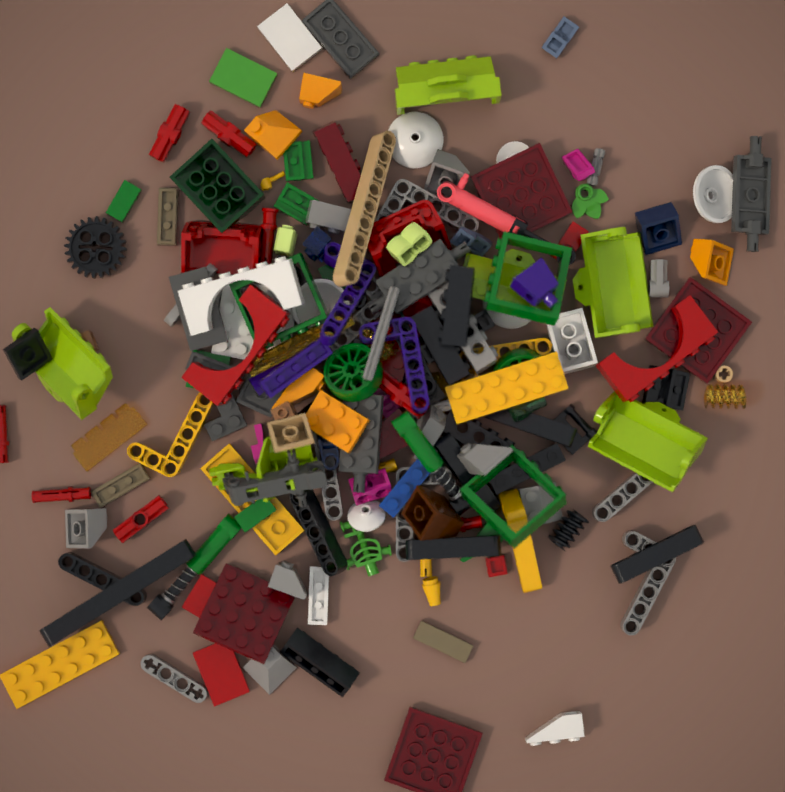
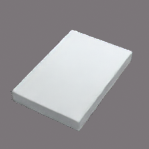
(289, 37)

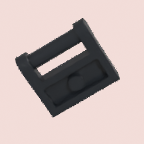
(578, 441)

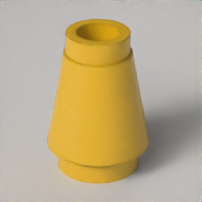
(431, 587)

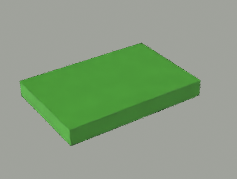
(243, 77)

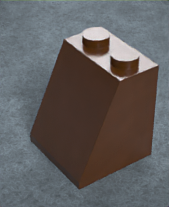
(431, 515)

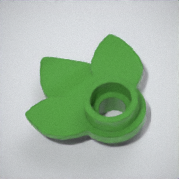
(589, 205)

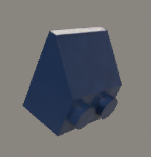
(659, 228)

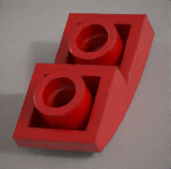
(572, 236)

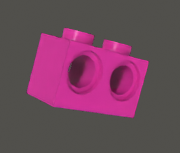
(376, 487)

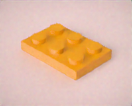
(336, 421)

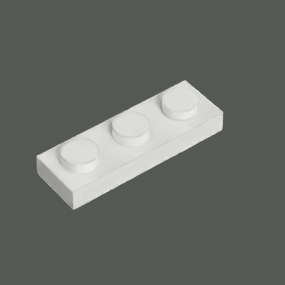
(318, 596)

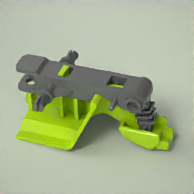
(276, 475)

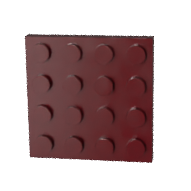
(524, 188)
(726, 320)
(244, 614)
(432, 754)

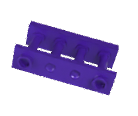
(286, 372)

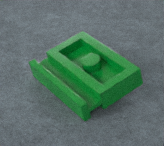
(298, 161)
(294, 203)

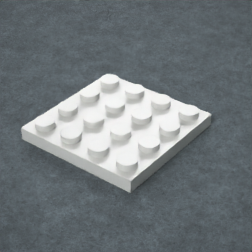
(237, 332)

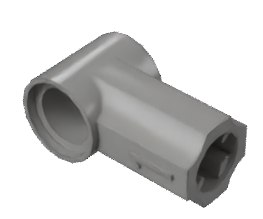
(658, 284)

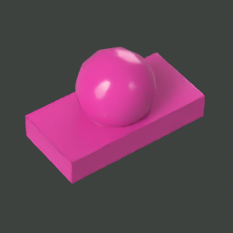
(578, 165)

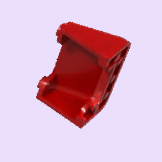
(391, 226)
(226, 251)

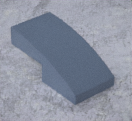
(560, 37)
(477, 243)

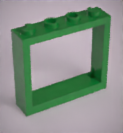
(519, 310)
(300, 328)
(531, 468)

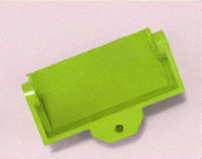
(446, 82)
(510, 270)
(614, 282)
(76, 371)
(646, 440)

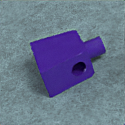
(536, 284)

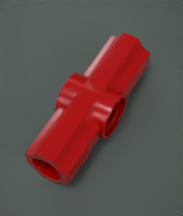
(169, 133)
(228, 134)
(399, 393)
(131, 526)

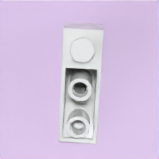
(563, 726)

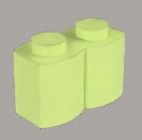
(285, 241)
(409, 243)

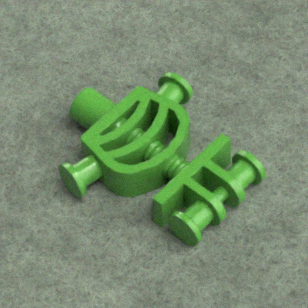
(370, 563)

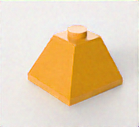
(318, 90)
(273, 132)
(712, 260)

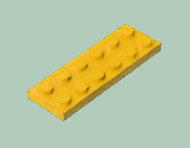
(506, 388)
(276, 529)
(59, 664)

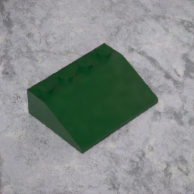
(217, 186)

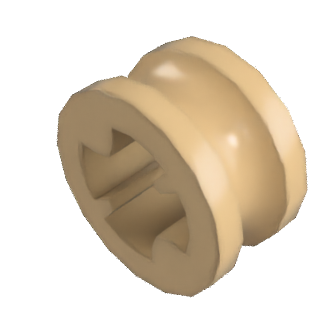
(727, 378)

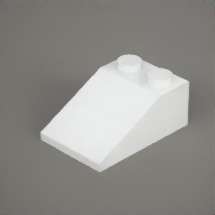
(572, 341)

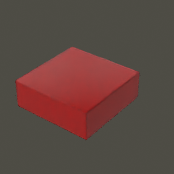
(496, 566)

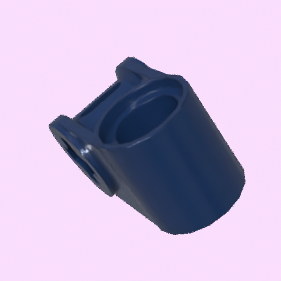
(327, 450)

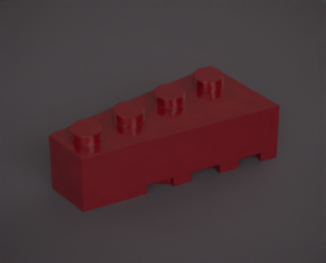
(339, 158)
(390, 438)

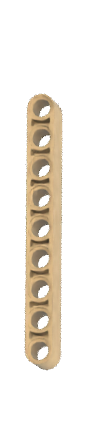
(364, 209)

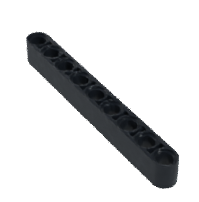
(117, 593)

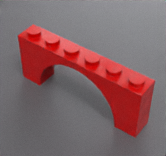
(267, 320)
(693, 332)

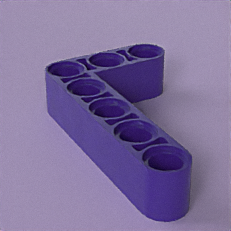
(349, 294)
(408, 356)

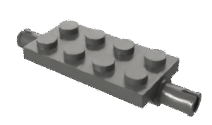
(751, 194)
(419, 277)
(366, 452)

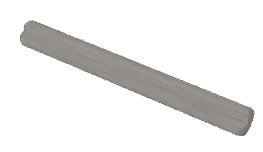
(381, 333)

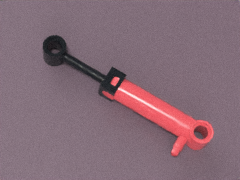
(487, 212)

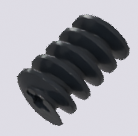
(568, 529)

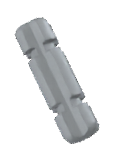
(597, 164)

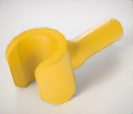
(266, 182)

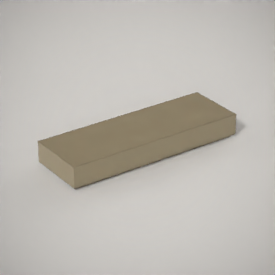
(167, 216)
(120, 485)
(443, 641)

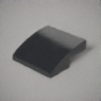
(669, 390)

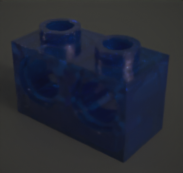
(316, 244)

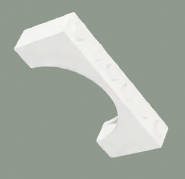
(278, 277)

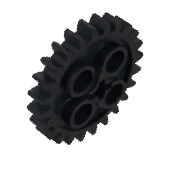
(94, 264)

